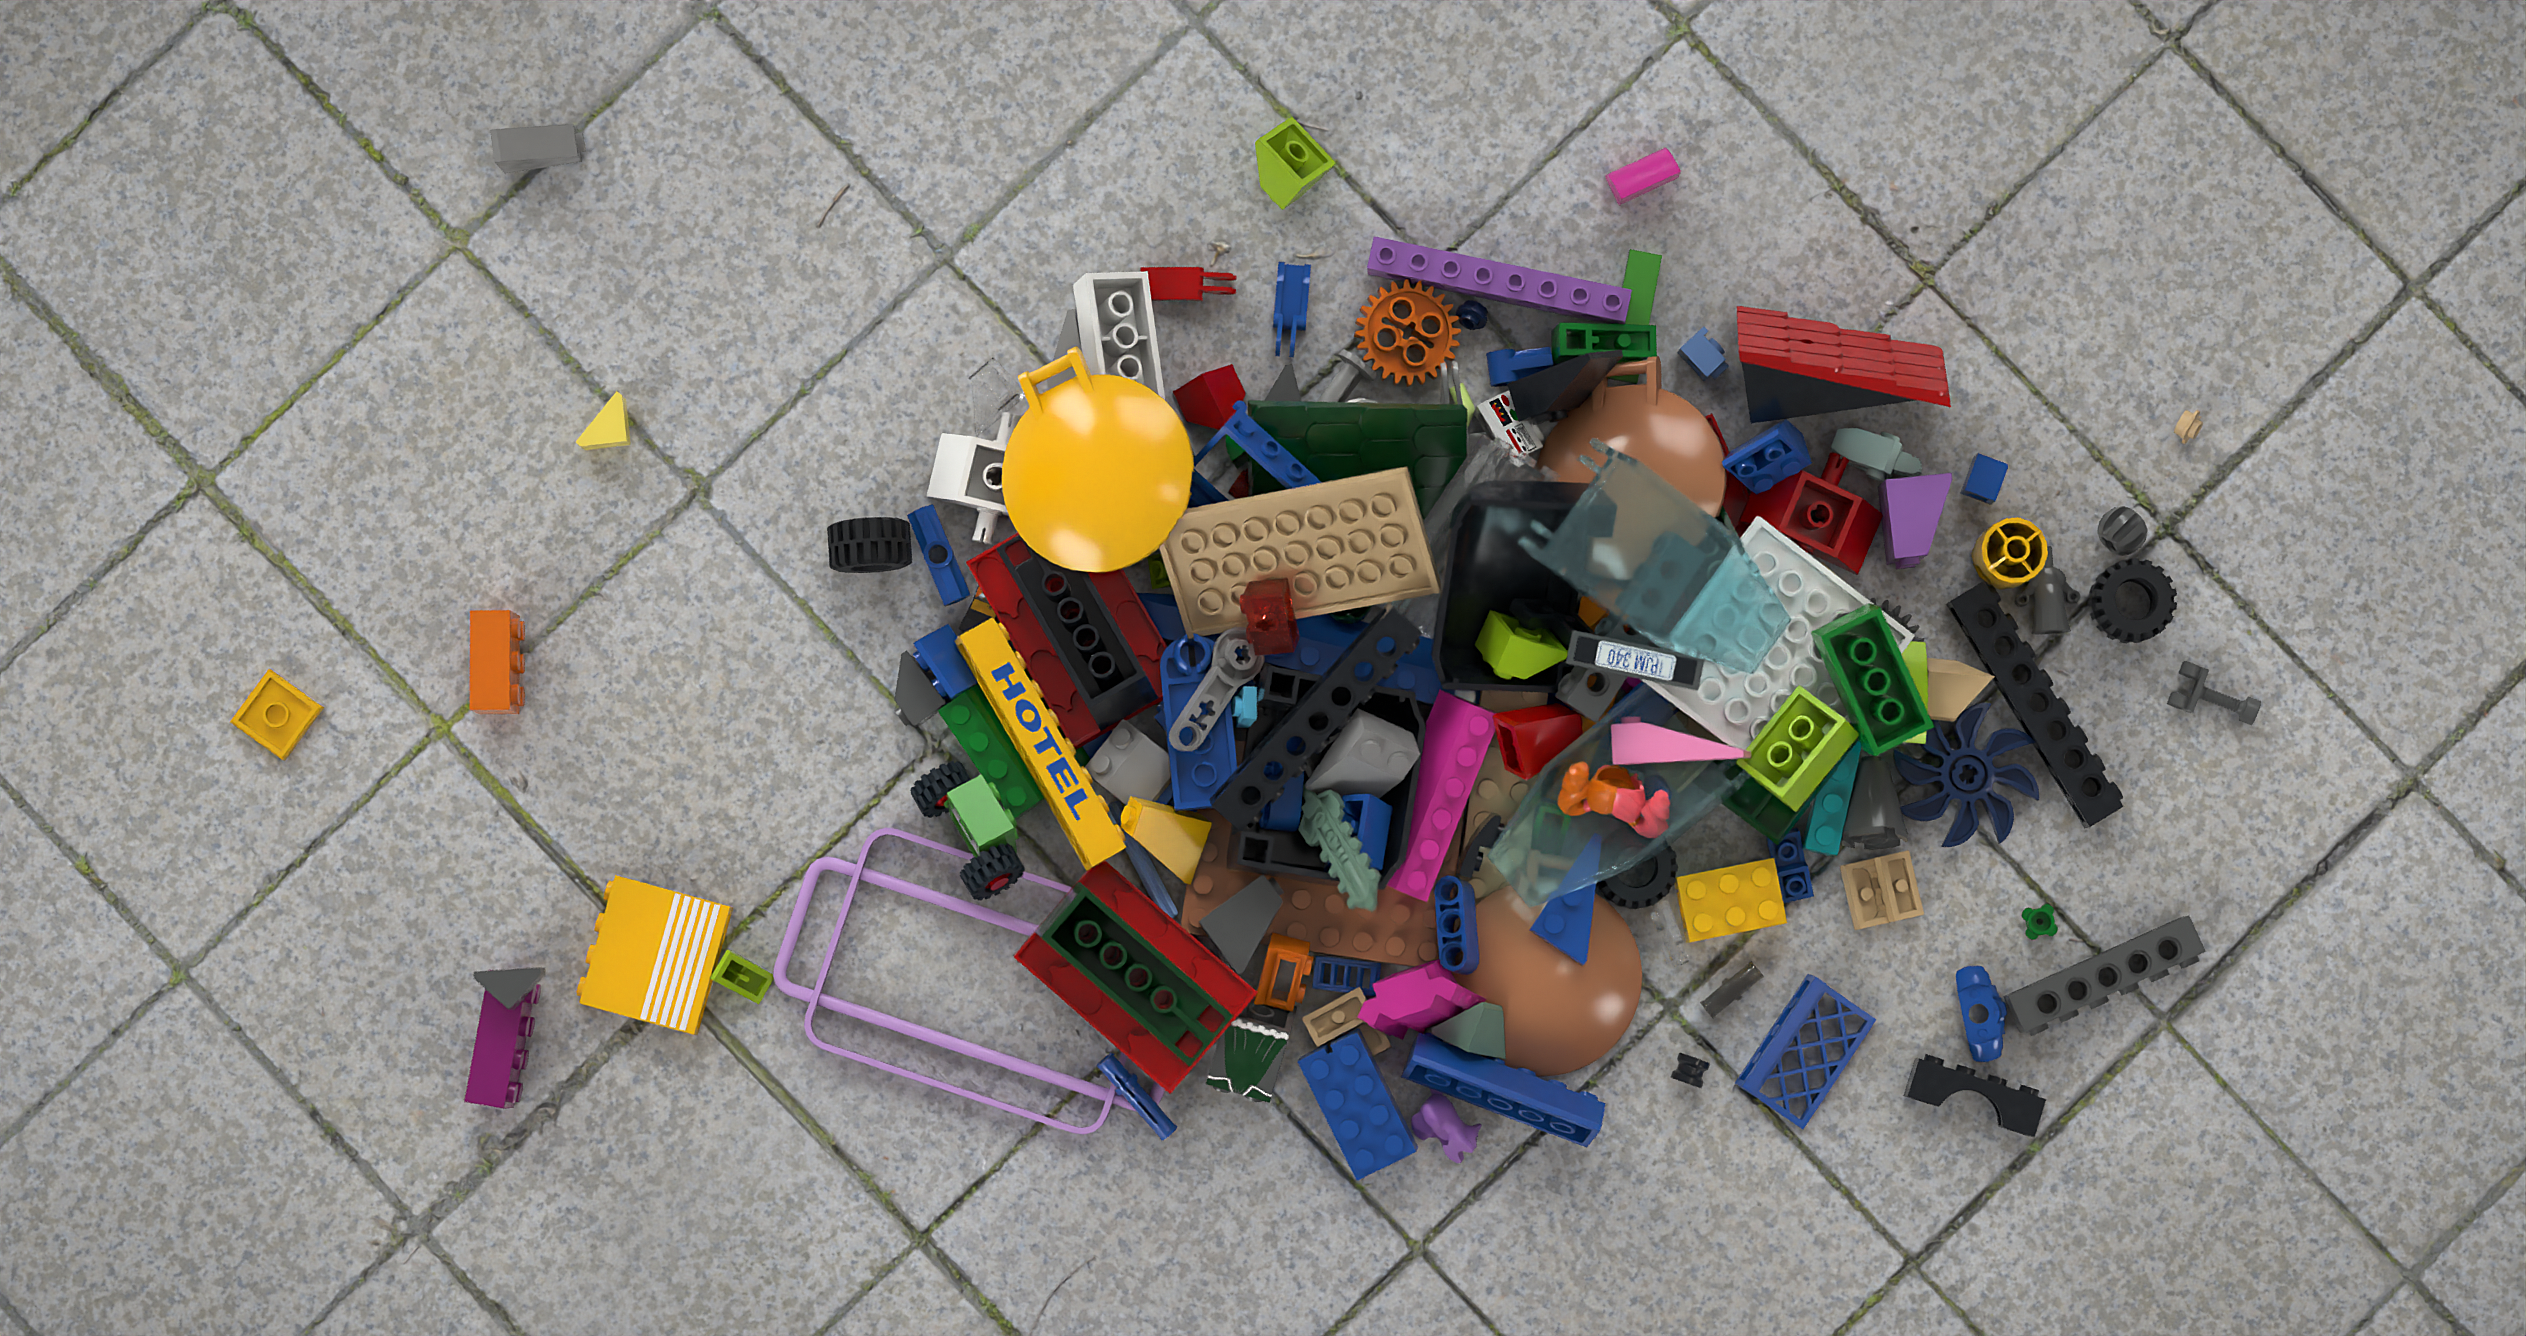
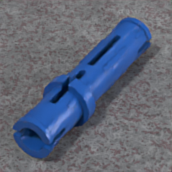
(1133, 1092)

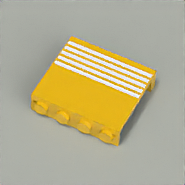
(654, 954)

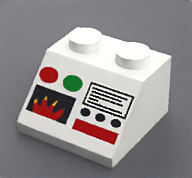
(1499, 419)

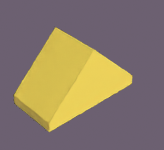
(609, 427)

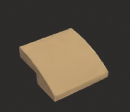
(1881, 890)
(1340, 1019)

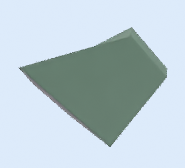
(1476, 1030)

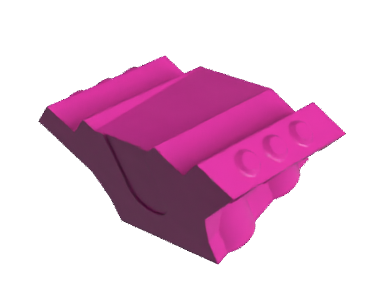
(1416, 1000)

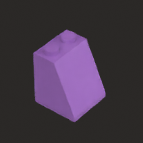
(1911, 516)

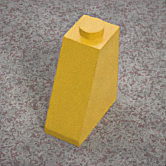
(1167, 834)

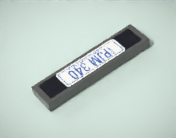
(1634, 660)

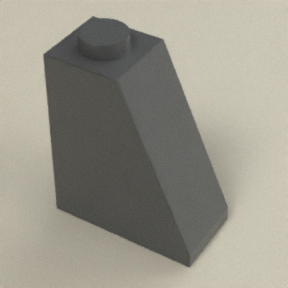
(1243, 921)

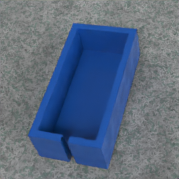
(1358, 1104)

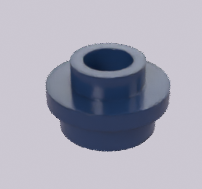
(1472, 315)

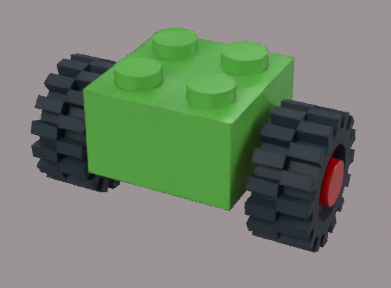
(981, 823)

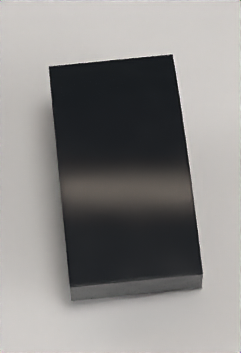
(1484, 836)

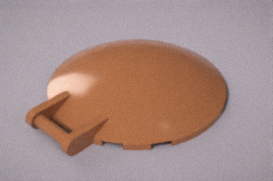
(1646, 425)
(1552, 1006)

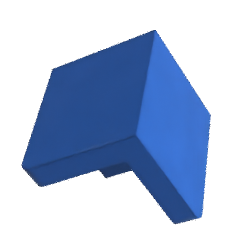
(1984, 479)

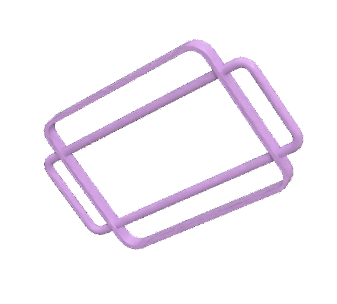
(817, 998)

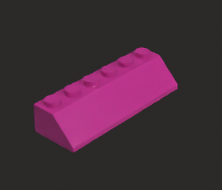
(1450, 761)

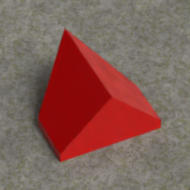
(1210, 397)

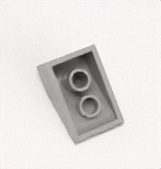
(1365, 758)

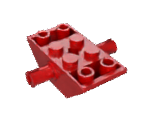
(1845, 520)

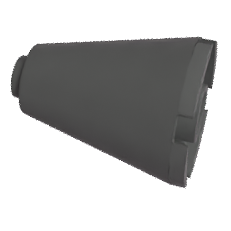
(1874, 808)

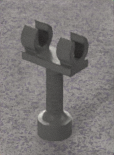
(2246, 709)

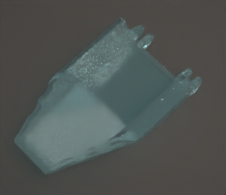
(1663, 566)
(1558, 853)

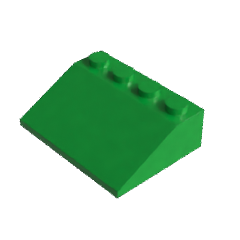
(992, 750)

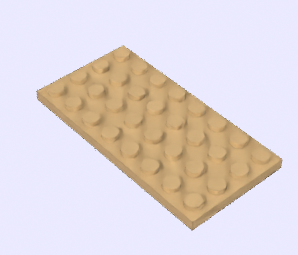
(1333, 540)

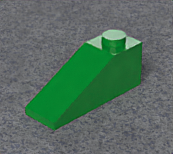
(1577, 339)

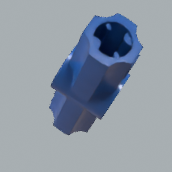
(931, 535)

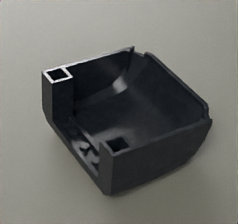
(1490, 569)
(1287, 853)

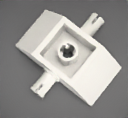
(964, 471)

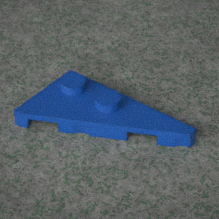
(1567, 923)

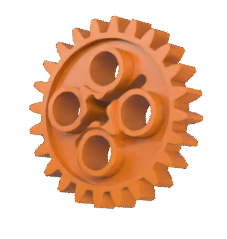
(1420, 306)

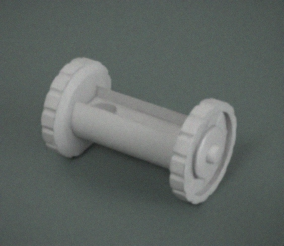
(1347, 378)

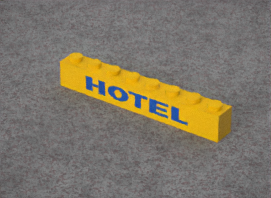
(1040, 743)

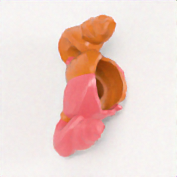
(1616, 794)

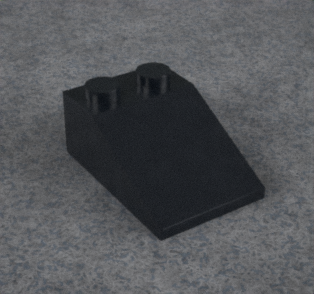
(1560, 388)

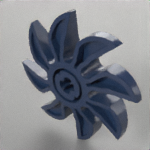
(1980, 787)

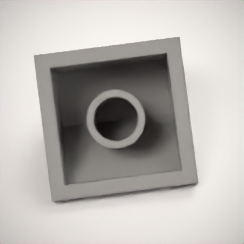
(1130, 765)

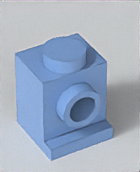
(1703, 355)

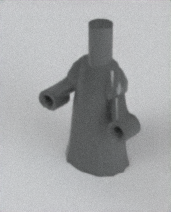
(2049, 603)

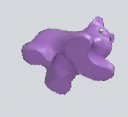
(1440, 1120)

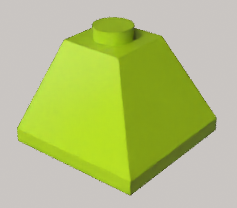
(1290, 162)

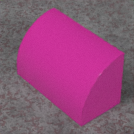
(1643, 175)

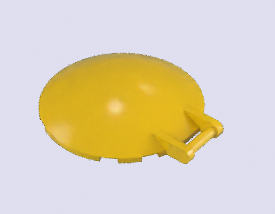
(1095, 468)

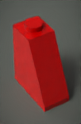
(1535, 736)

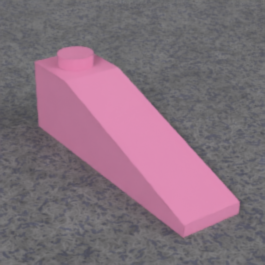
(1651, 744)

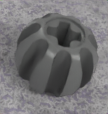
(2122, 530)

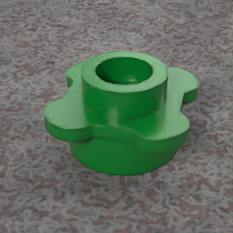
(2047, 927)

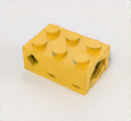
(1730, 900)

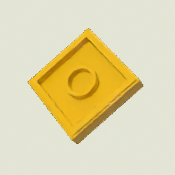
(276, 714)

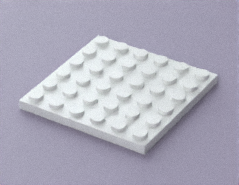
(1741, 704)

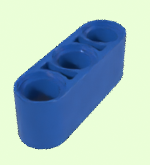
(1286, 811)
(1466, 937)

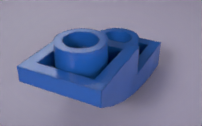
(1791, 867)

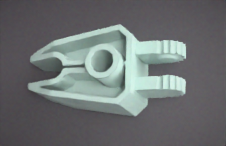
(1875, 454)

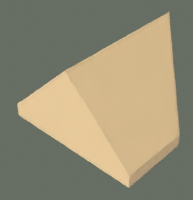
(1952, 687)

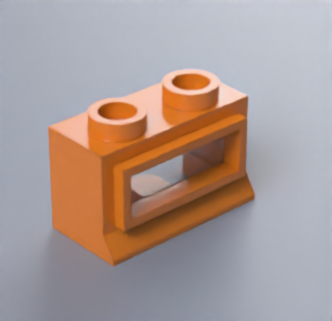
(1282, 972)

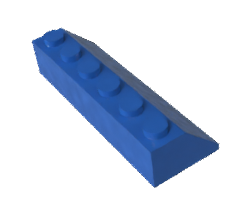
(1504, 1089)

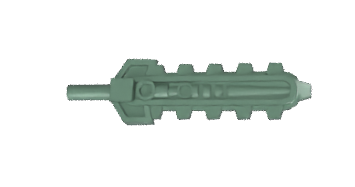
(1324, 827)

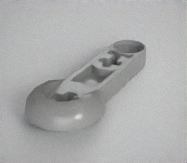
(1217, 686)

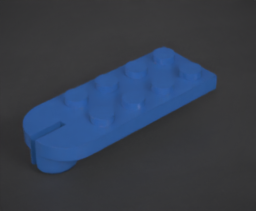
(1201, 771)

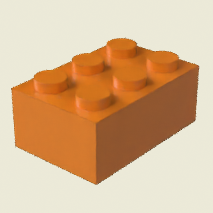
(496, 662)

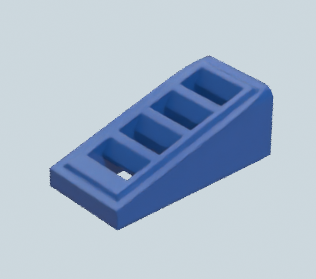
(1318, 975)

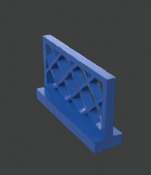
(1781, 1036)

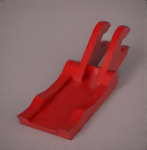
(1185, 283)

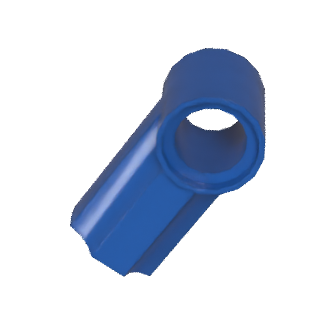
(1511, 365)

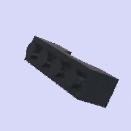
(2015, 1109)

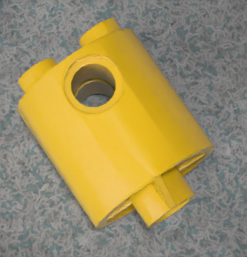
(2009, 553)

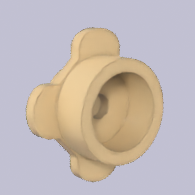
(2188, 425)

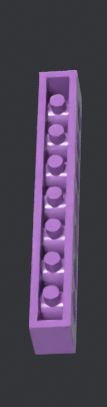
(1499, 281)

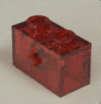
(1270, 617)

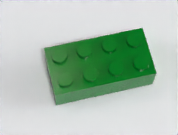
(1872, 679)

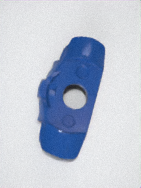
(1986, 1038)

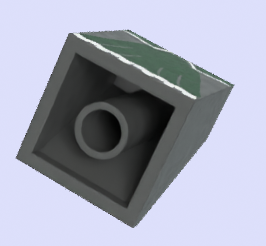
(1251, 1052)

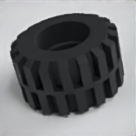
(869, 545)
(2159, 593)
(1648, 894)

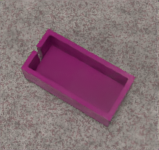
(500, 1051)

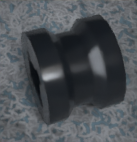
(1690, 1070)

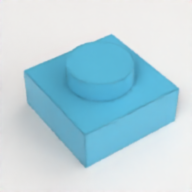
(1245, 707)

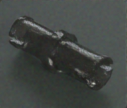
(1732, 989)

